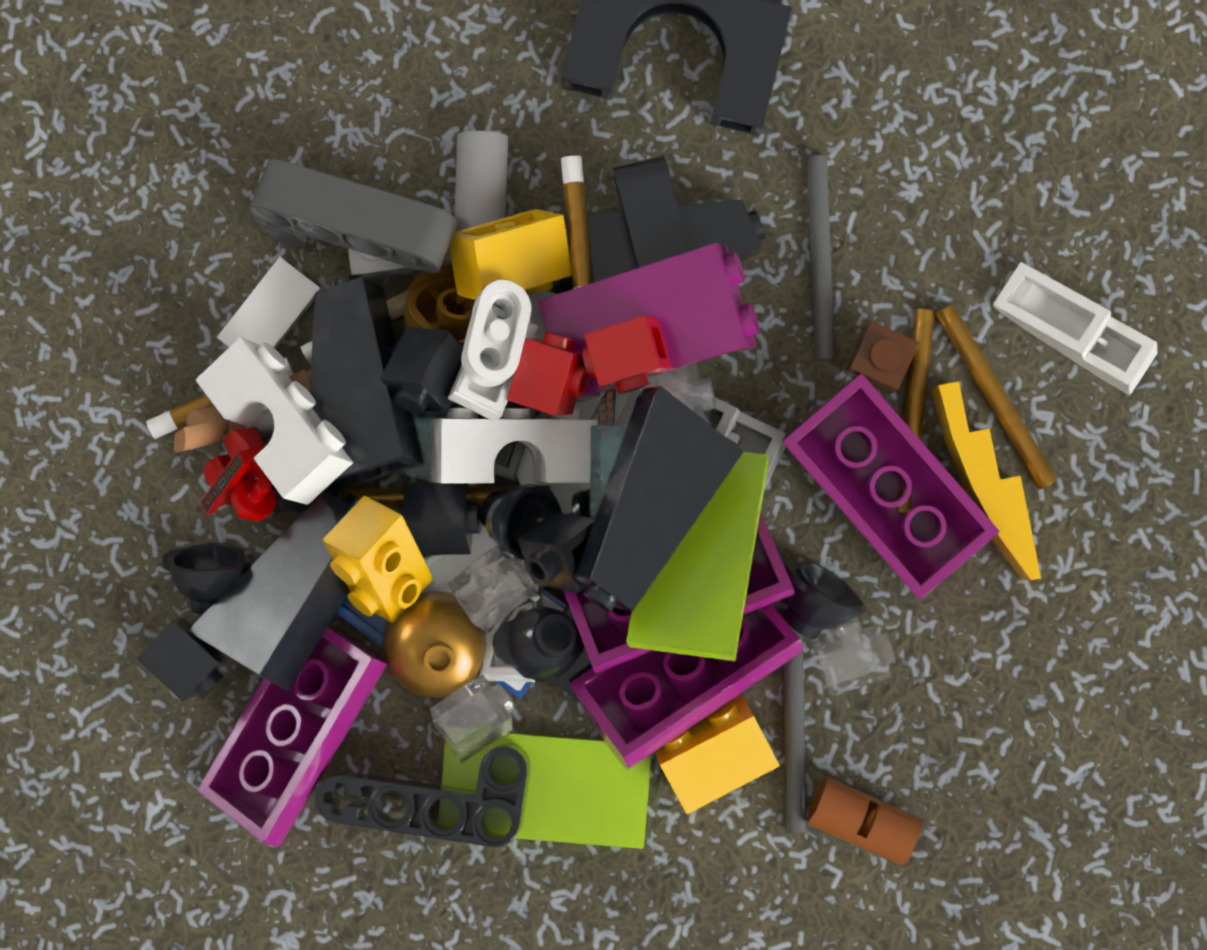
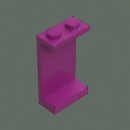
(690, 295)

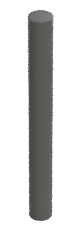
(820, 257)
(794, 743)

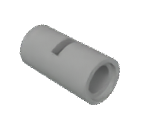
(480, 178)

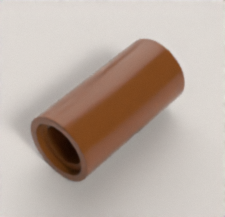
(864, 821)

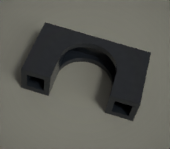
(747, 31)

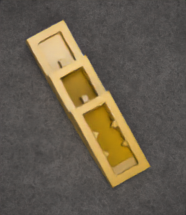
(977, 468)

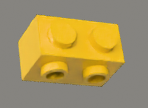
(517, 248)
(377, 560)
(716, 755)

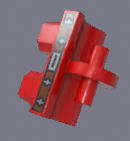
(239, 479)

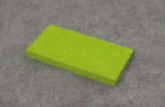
(703, 587)
(573, 792)

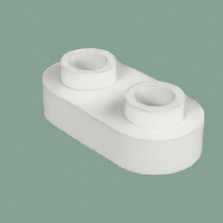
(495, 336)

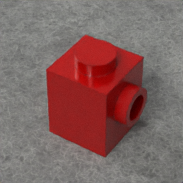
(626, 354)
(549, 375)

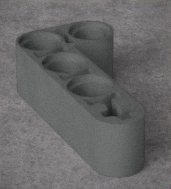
(306, 202)

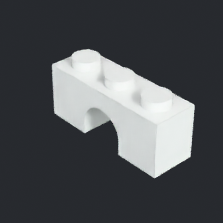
(467, 446)
(304, 450)

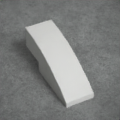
(1076, 328)

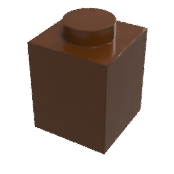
(881, 357)

